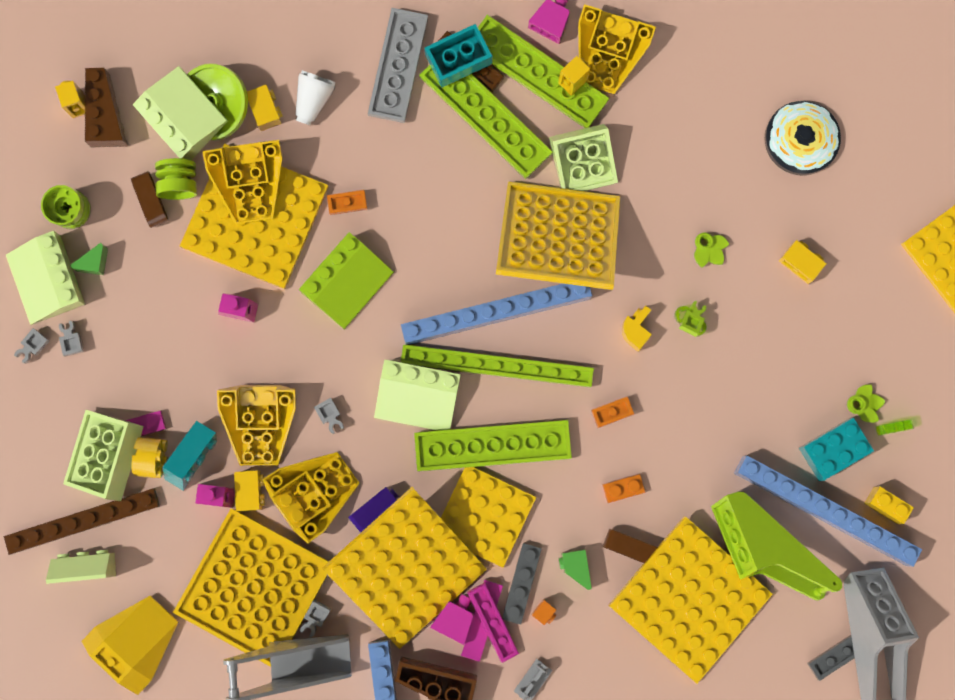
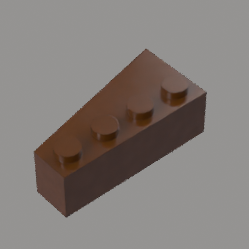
(102, 114)
(435, 680)

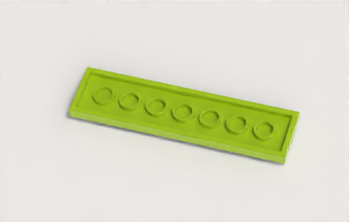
(539, 73)
(492, 121)
(492, 445)

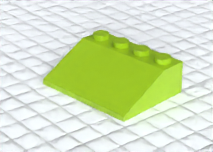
(346, 280)

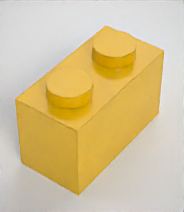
(574, 75)
(71, 98)
(263, 107)
(802, 261)
(248, 490)
(888, 505)

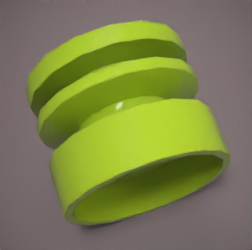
(176, 179)
(57, 201)

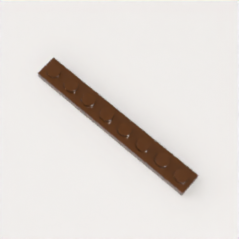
(81, 521)

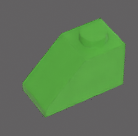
(576, 567)

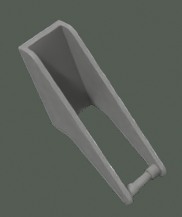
(877, 624)
(295, 665)

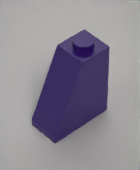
(373, 508)

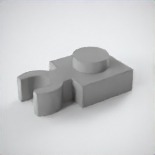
(71, 341)
(33, 343)
(328, 412)
(316, 616)

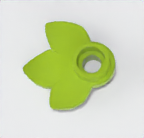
(712, 251)
(867, 404)

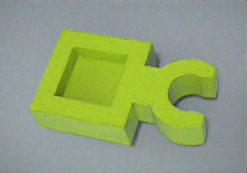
(692, 320)

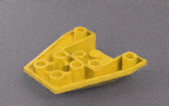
(611, 46)
(246, 178)
(257, 421)
(311, 493)
(132, 643)

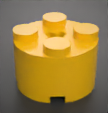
(149, 457)

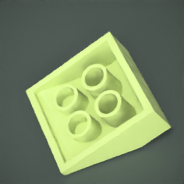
(584, 158)

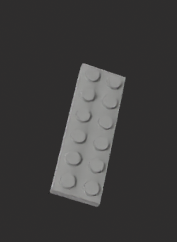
(398, 65)

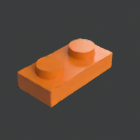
(347, 202)
(612, 412)
(623, 488)

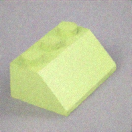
(81, 567)

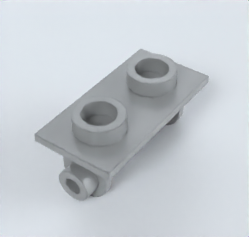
(533, 680)

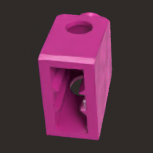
(550, 20)
(237, 307)
(215, 496)
(454, 620)

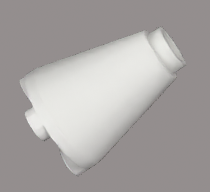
(311, 96)

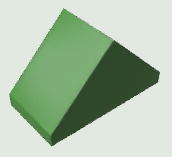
(93, 261)

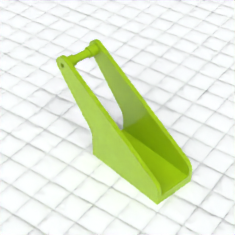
(767, 548)

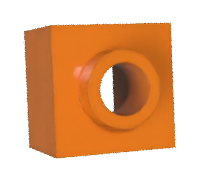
(544, 612)

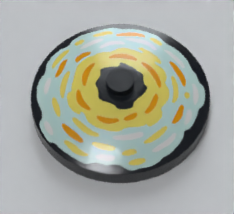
(802, 138)

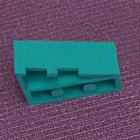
(189, 455)

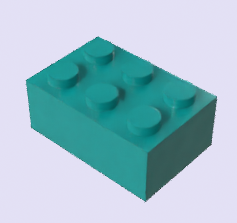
(458, 55)
(836, 449)

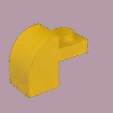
(632, 332)

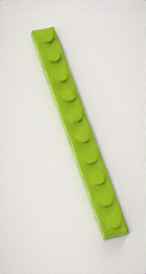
(497, 366)

